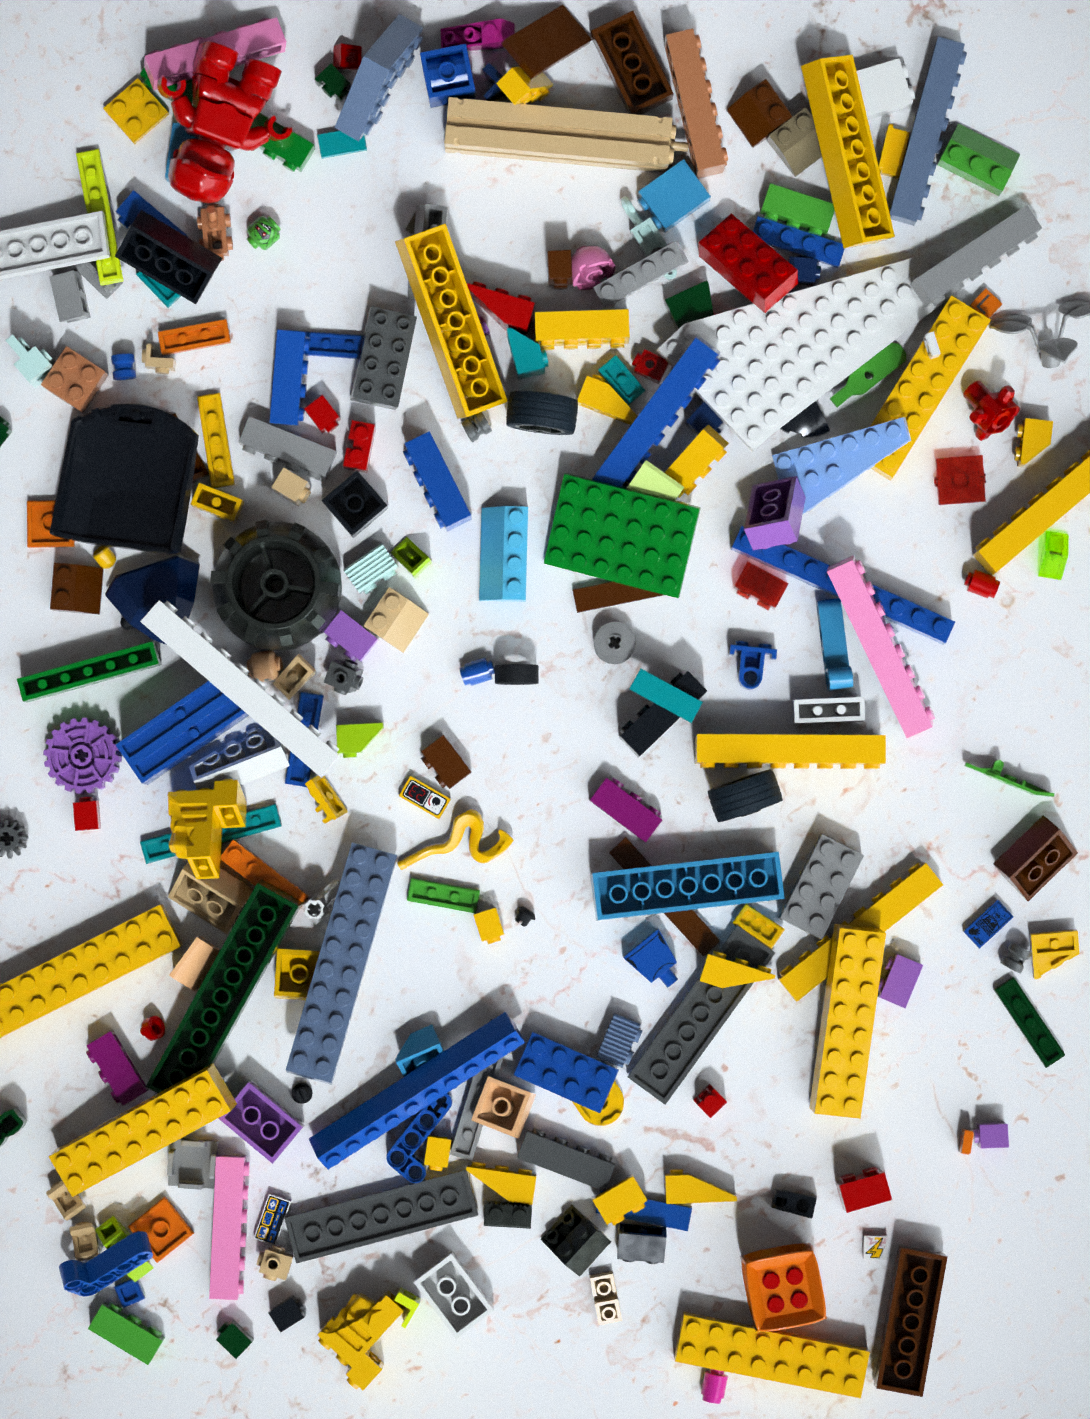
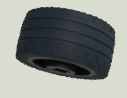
(542, 412)
(745, 795)

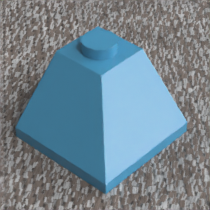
(418, 1049)

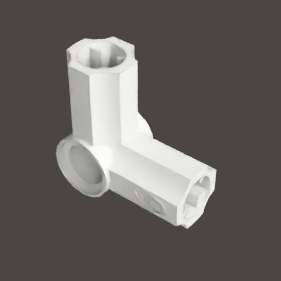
(321, 904)

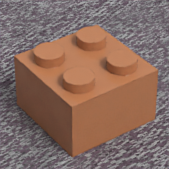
(74, 379)

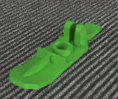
(878, 366)
(995, 772)

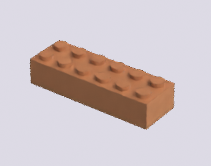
(694, 103)

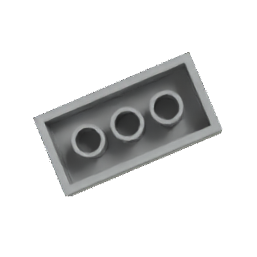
(821, 886)

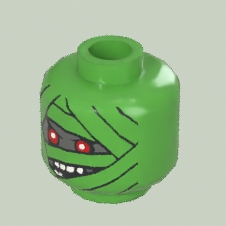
(263, 233)

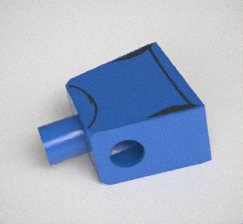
(653, 959)

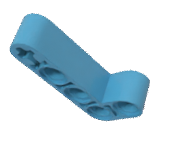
(833, 644)

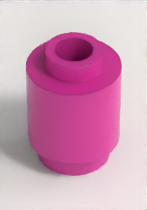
(714, 1386)

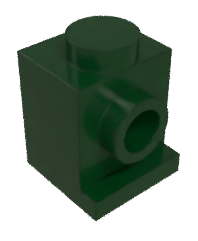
(334, 83)

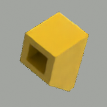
(1034, 438)

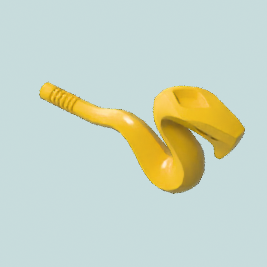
(474, 820)

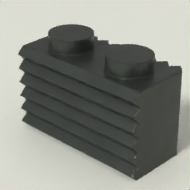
(507, 1215)

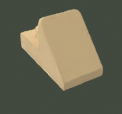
(294, 676)

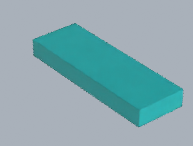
(666, 695)

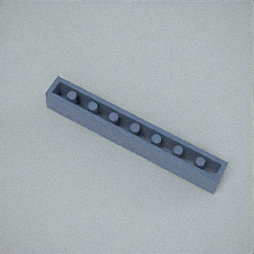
(926, 131)

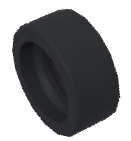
(516, 674)

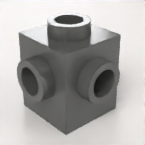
(344, 676)

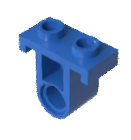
(751, 660)

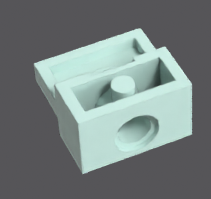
(32, 363)

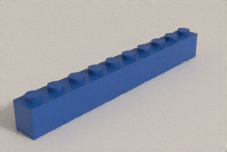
(815, 574)
(416, 1090)

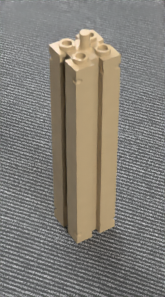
(561, 135)

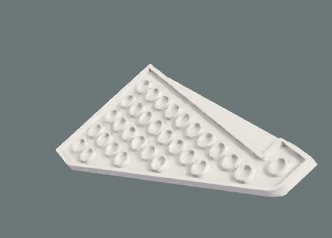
(802, 345)

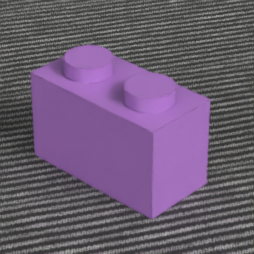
(350, 636)
(899, 980)

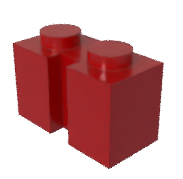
(359, 456)

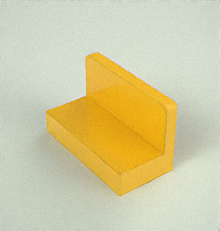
(893, 151)

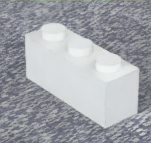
(828, 710)

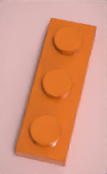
(194, 337)

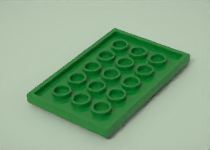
(622, 535)

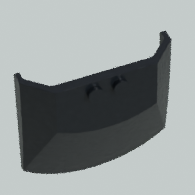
(126, 479)

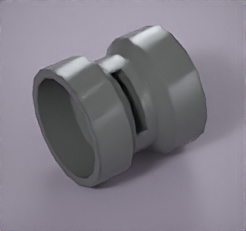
(480, 423)
(1015, 958)

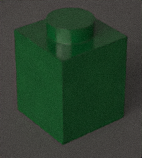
(234, 1338)

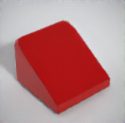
(347, 56)

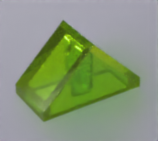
(1054, 555)

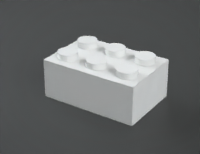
(454, 1295)

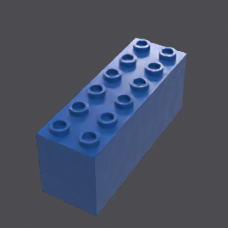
(179, 732)

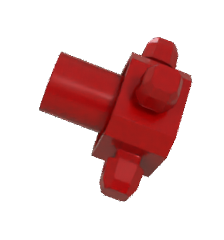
(992, 410)

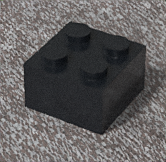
(355, 504)

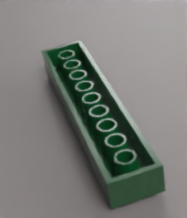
(227, 985)

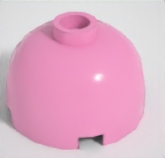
(590, 266)

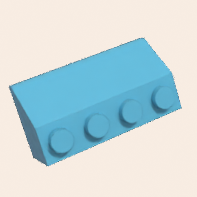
(503, 554)

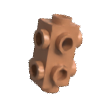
(214, 227)

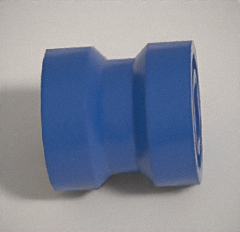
(123, 366)

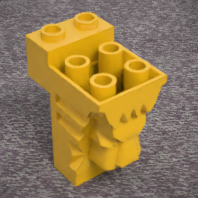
(199, 821)
(355, 1332)

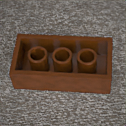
(632, 64)

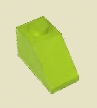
(356, 737)

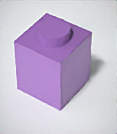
(991, 1135)

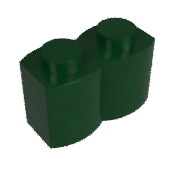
(10, 1124)

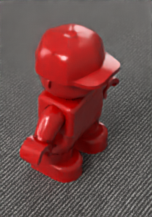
(220, 119)

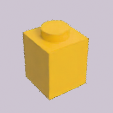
(489, 925)
(437, 1152)

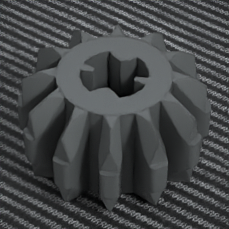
(13, 831)

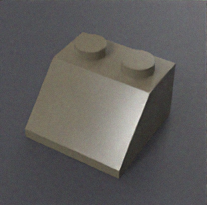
(797, 142)

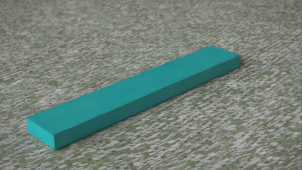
(256, 822)

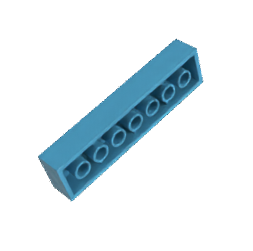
(687, 886)

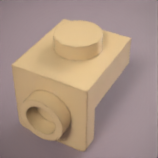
(160, 365)
(66, 1204)
(84, 1241)

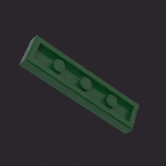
(1029, 1022)

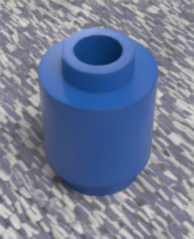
(477, 671)

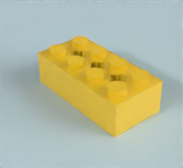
(582, 328)

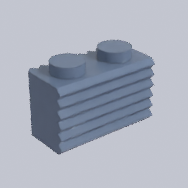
(618, 1040)

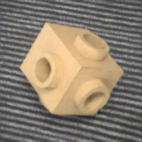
(283, 1260)

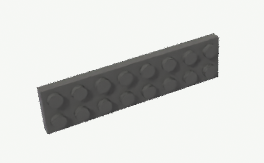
(696, 1022)
(381, 1216)

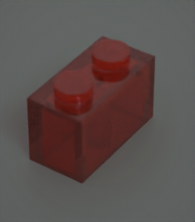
(760, 586)

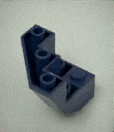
(140, 589)

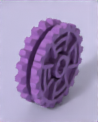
(74, 772)

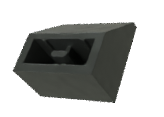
(575, 1240)

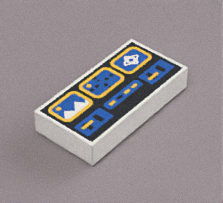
(272, 1219)

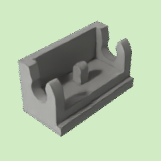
(70, 296)

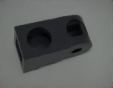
(794, 1202)

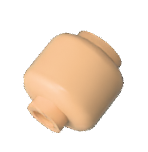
(264, 665)

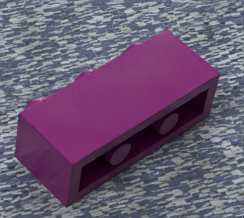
(626, 809)
(116, 1068)

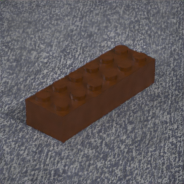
(910, 1321)

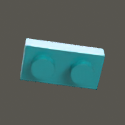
(621, 380)

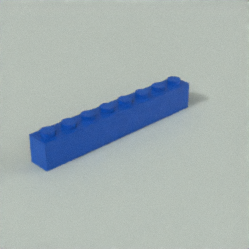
(659, 413)

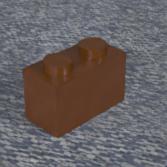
(559, 269)
(445, 762)

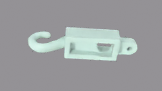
(645, 233)

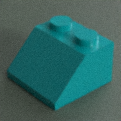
(526, 355)

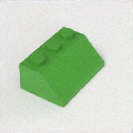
(978, 160)

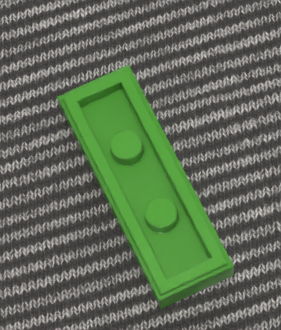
(443, 895)

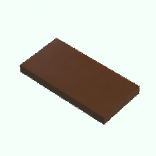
(546, 41)

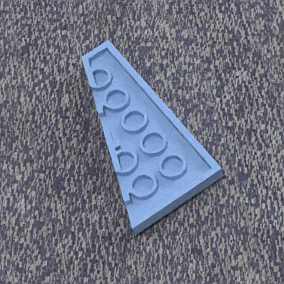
(837, 461)

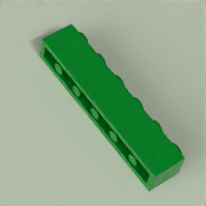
(89, 672)

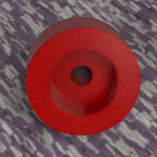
(153, 1028)

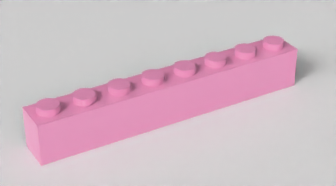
(880, 646)

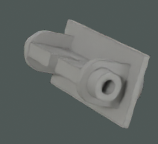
(90, 273)

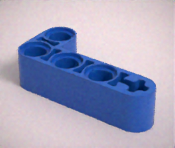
(422, 1132)
(107, 1267)

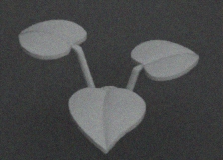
(1052, 350)

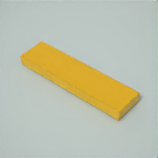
(215, 440)

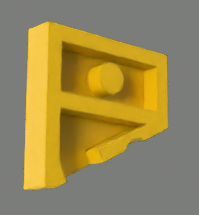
(1052, 949)

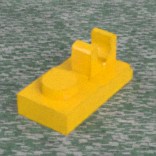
(327, 798)

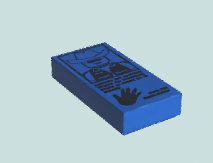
(988, 924)

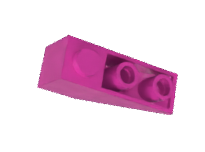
(478, 35)

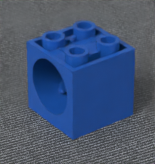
(447, 74)

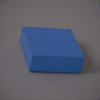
(129, 1292)

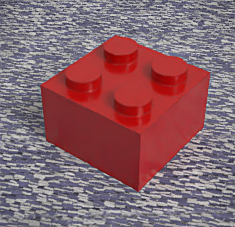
(863, 1189)

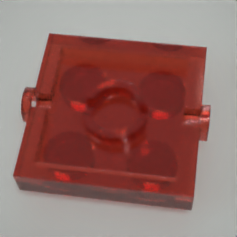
(960, 480)

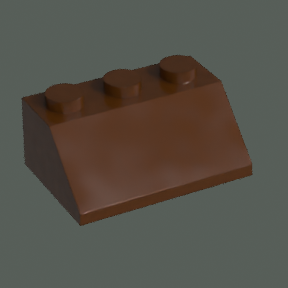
(1035, 858)

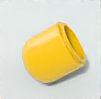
(104, 557)

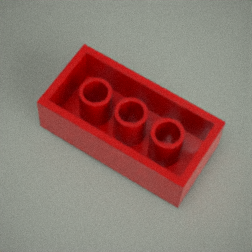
(748, 263)

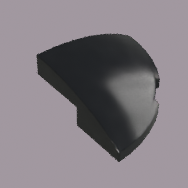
(808, 423)

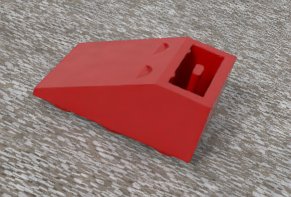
(503, 308)

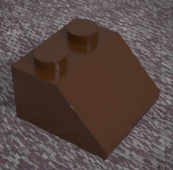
(759, 113)
(76, 588)

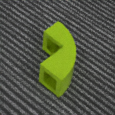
(111, 1233)

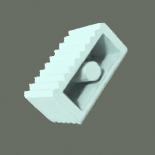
(370, 569)

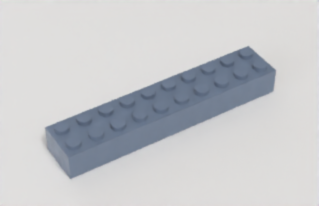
(341, 963)

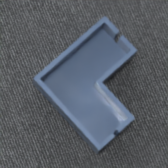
(376, 74)

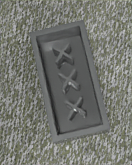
(383, 358)

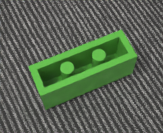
(797, 210)
(126, 1332)

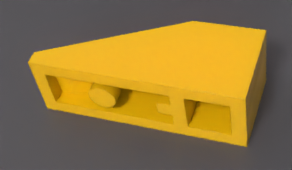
(604, 399)
(687, 1188)

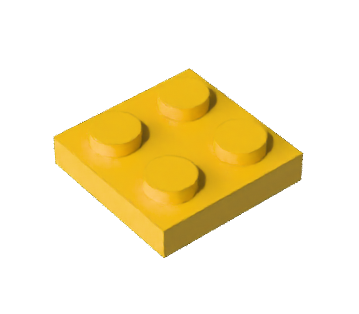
(136, 111)

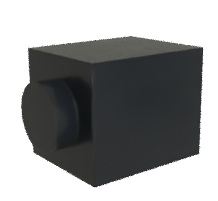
(288, 1313)

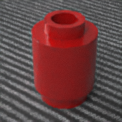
(982, 584)

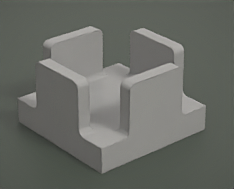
(192, 1163)

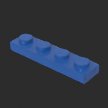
(799, 242)

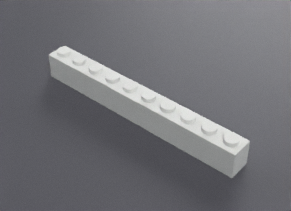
(240, 688)

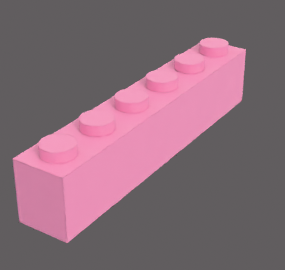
(250, 41)
(228, 1227)

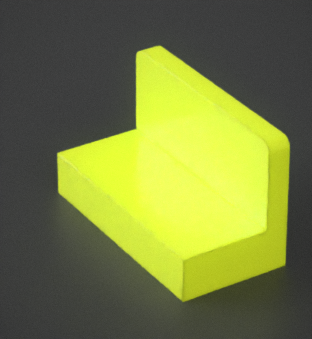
(409, 1301)

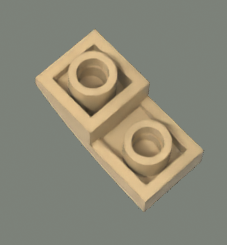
(605, 1297)

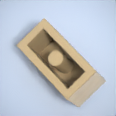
(291, 487)

